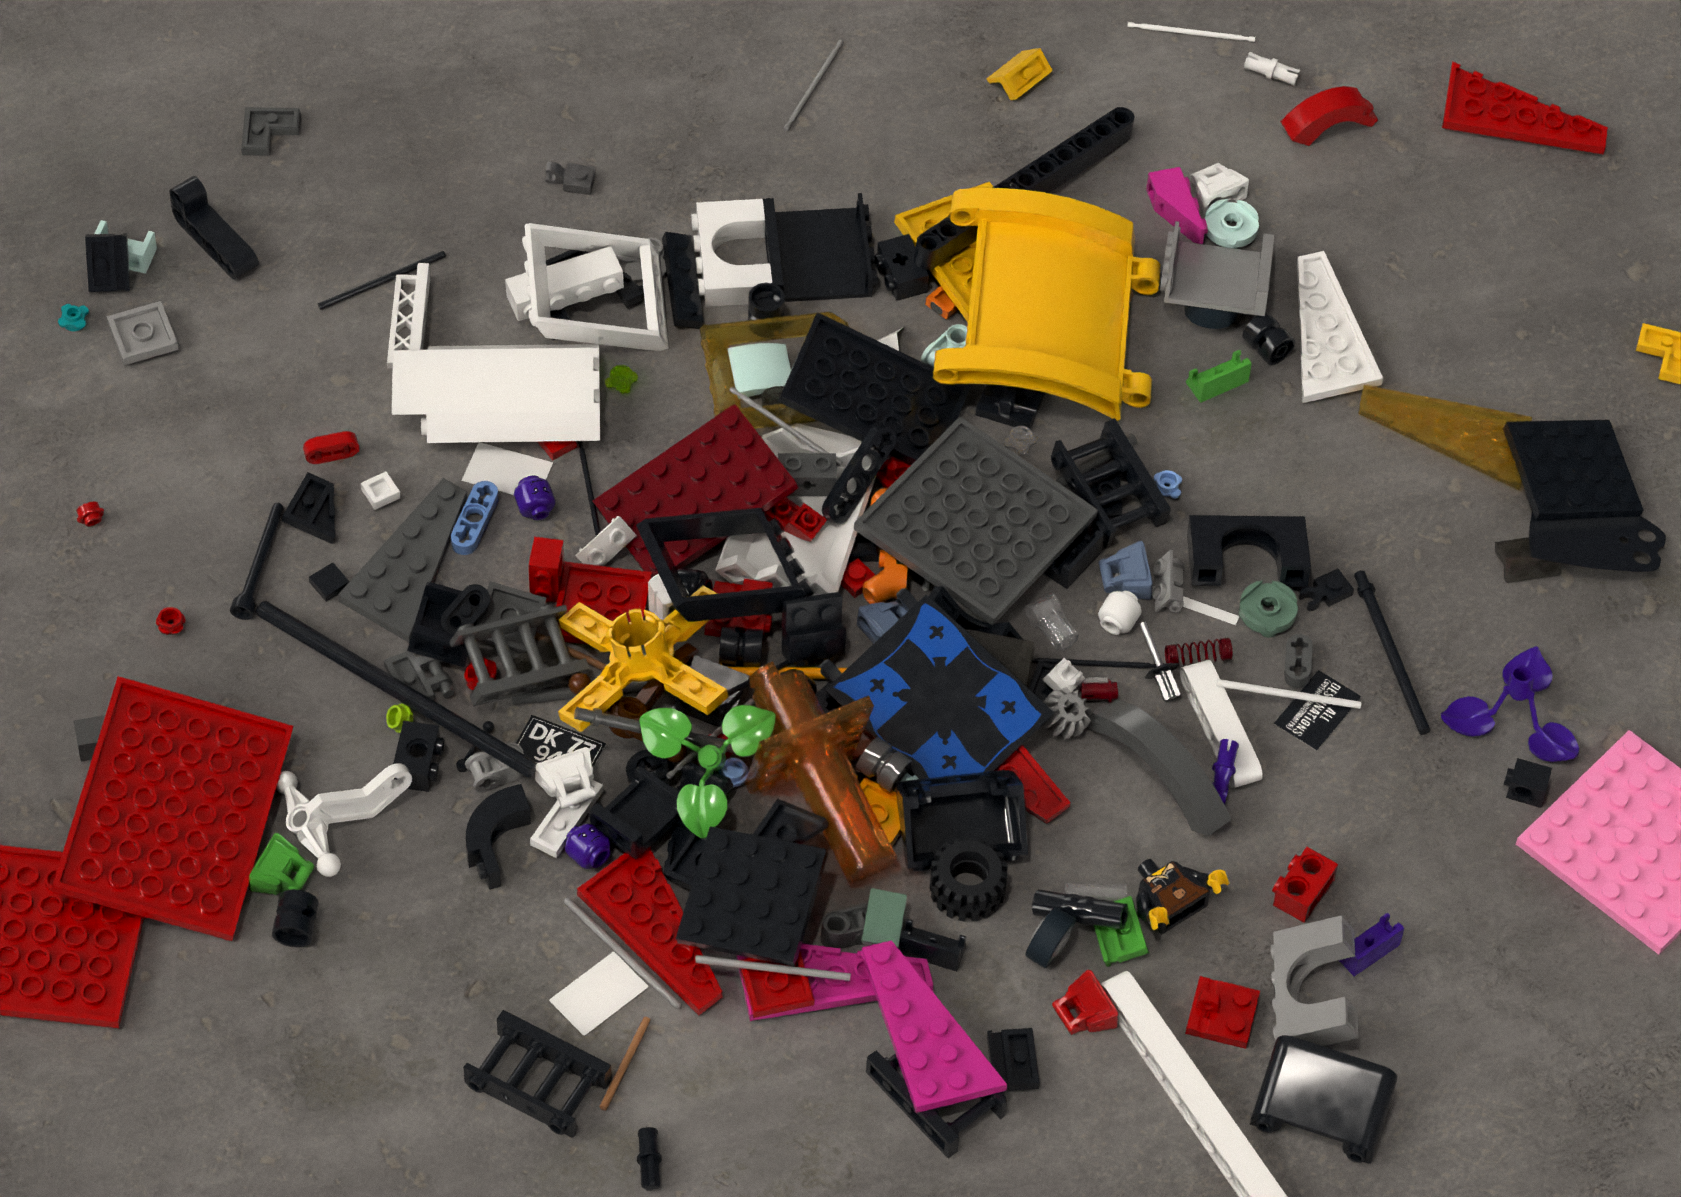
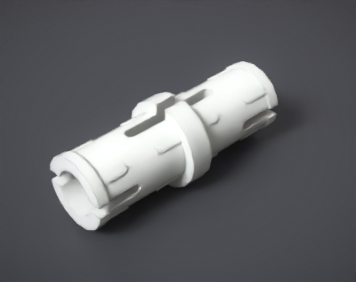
(1271, 68)

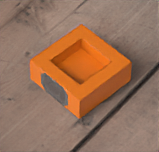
(941, 303)

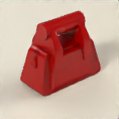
(1090, 1003)

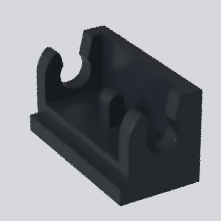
(1075, 558)
(935, 948)

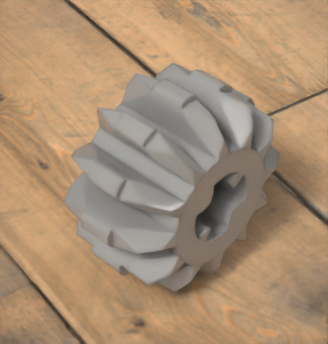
(1069, 713)

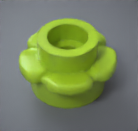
(398, 714)

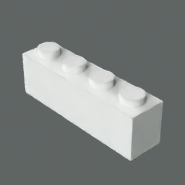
(570, 281)

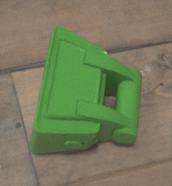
(275, 867)

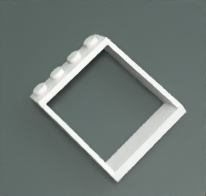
(542, 235)

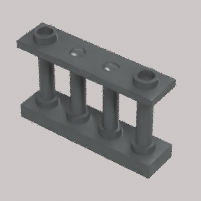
(514, 682)

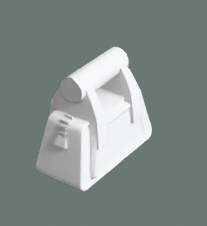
(1217, 184)
(567, 774)

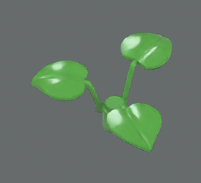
(666, 731)

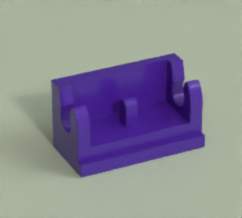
(1374, 945)

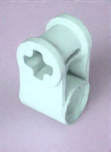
(948, 339)

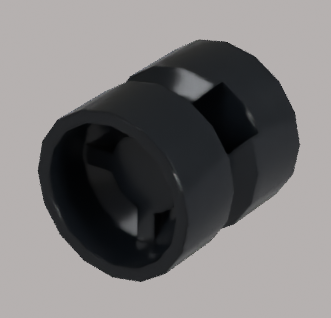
(766, 301)
(1267, 337)
(741, 646)
(295, 918)

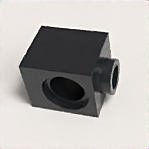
(1527, 782)

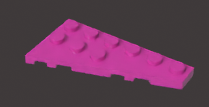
(833, 992)
(930, 1045)

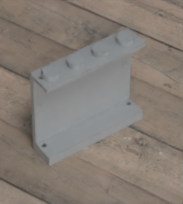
(1216, 275)

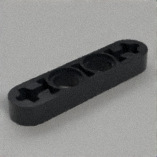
(862, 477)

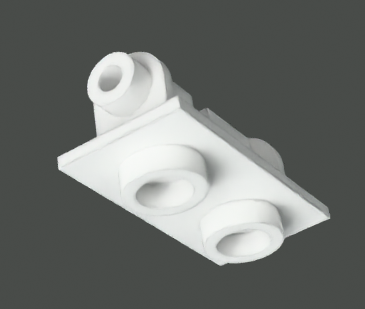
(606, 543)

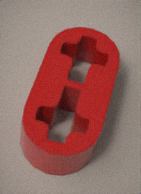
(331, 447)

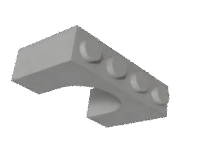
(1295, 955)

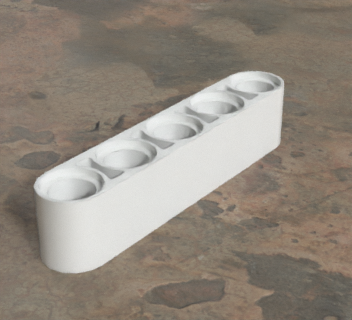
(1220, 719)

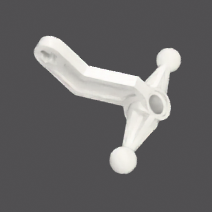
(311, 818)

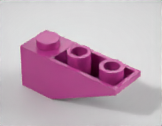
(1173, 201)

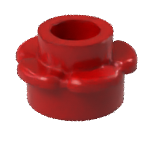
(90, 514)
(168, 615)

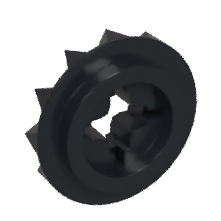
(653, 762)

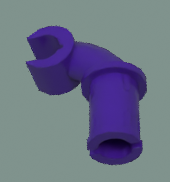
(1224, 767)

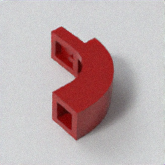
(1326, 109)

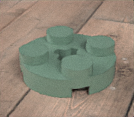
(1264, 621)

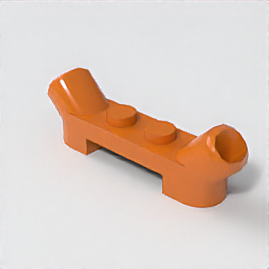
(889, 580)

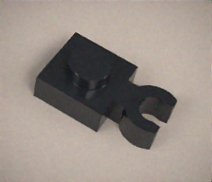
(1328, 588)

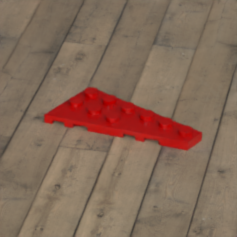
(1510, 113)
(646, 915)

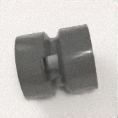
(881, 762)

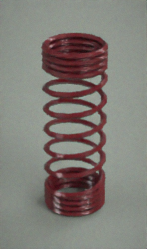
(1225, 651)

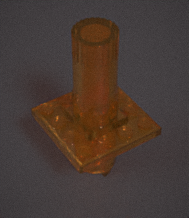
(814, 753)

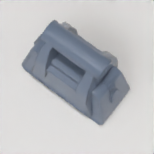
(1133, 571)
(878, 618)

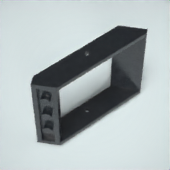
(719, 524)

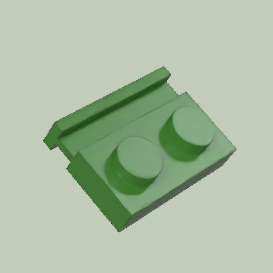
(1124, 943)

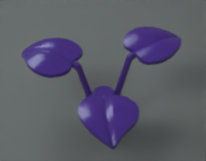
(1523, 677)

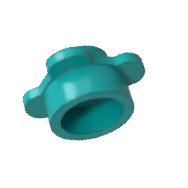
(76, 322)

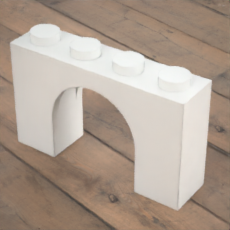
(717, 223)

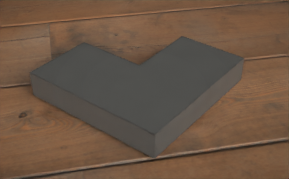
(264, 122)

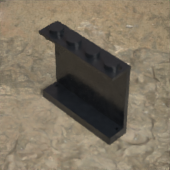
(820, 252)

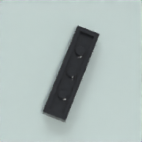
(682, 280)

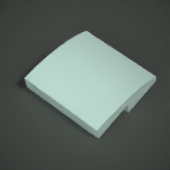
(759, 367)

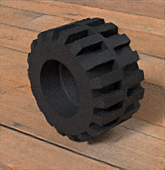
(971, 858)

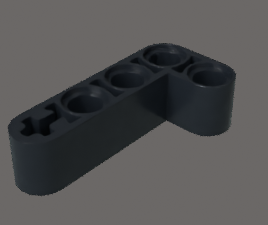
(209, 229)

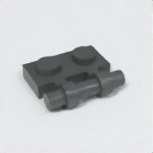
(410, 671)

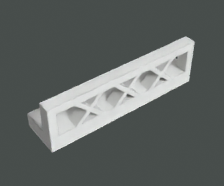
(415, 321)

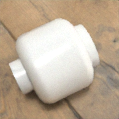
(1119, 612)

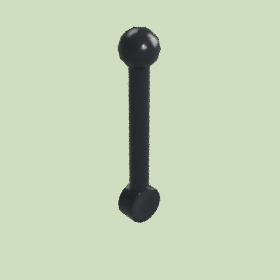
(488, 727)

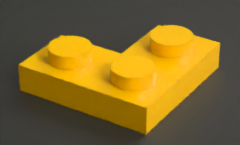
(1664, 344)

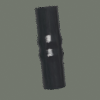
(1084, 909)

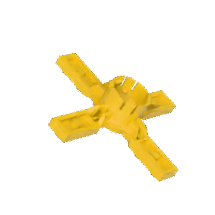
(658, 663)

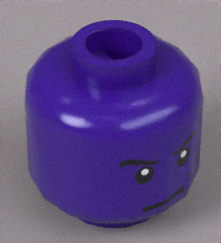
(534, 497)
(587, 846)

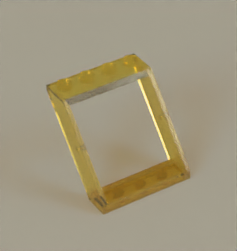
(719, 337)

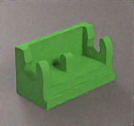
(1219, 378)

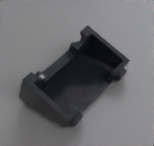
(961, 806)
(1325, 1095)

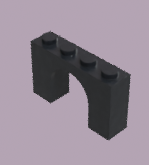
(1279, 535)

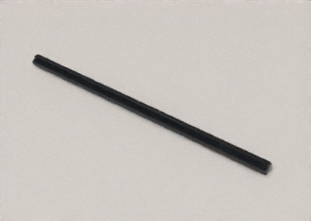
(397, 689)

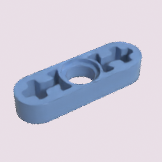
(475, 529)

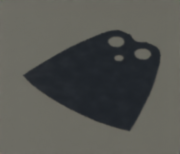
(1595, 542)

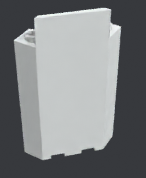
(500, 392)
(828, 553)

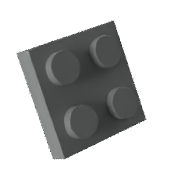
(142, 333)

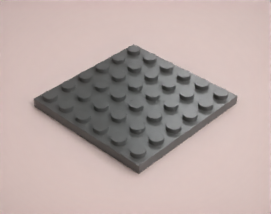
(976, 520)

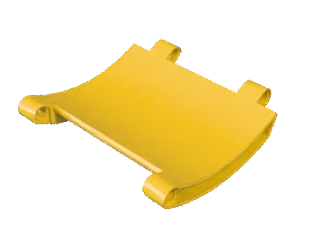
(1050, 299)

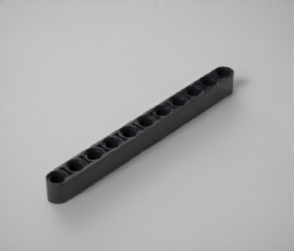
(1041, 175)

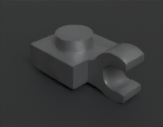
(574, 178)

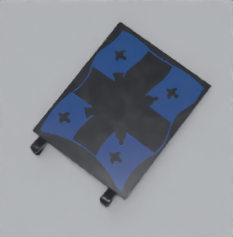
(939, 694)

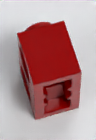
(546, 567)
(1309, 886)

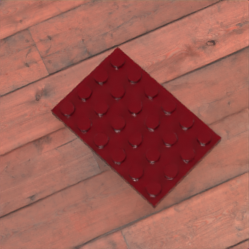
(708, 471)

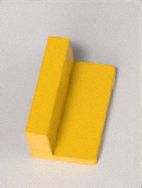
(1021, 72)

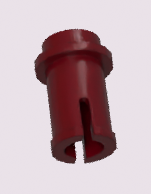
(1100, 691)

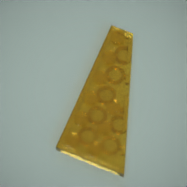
(1452, 428)

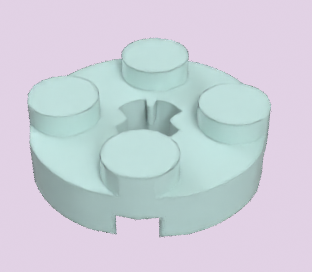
(1232, 236)

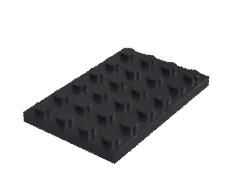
(864, 383)

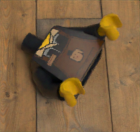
(1174, 893)

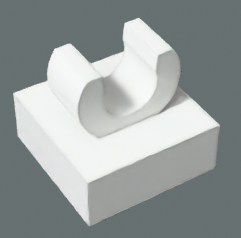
(1064, 676)

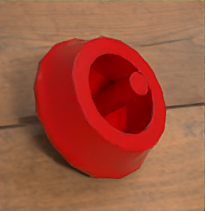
(470, 675)

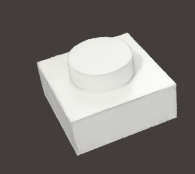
(380, 490)

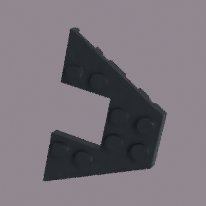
(781, 822)

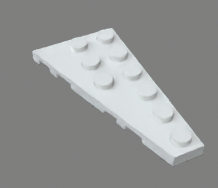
(1331, 342)

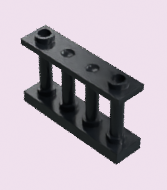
(1125, 462)
(538, 1045)
(941, 1133)

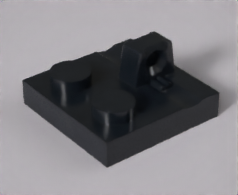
(1009, 405)

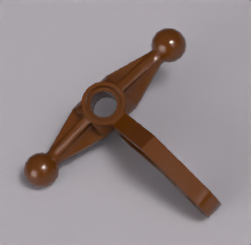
(635, 707)

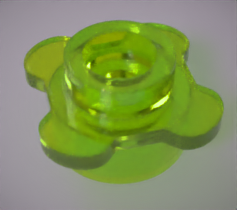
(623, 373)

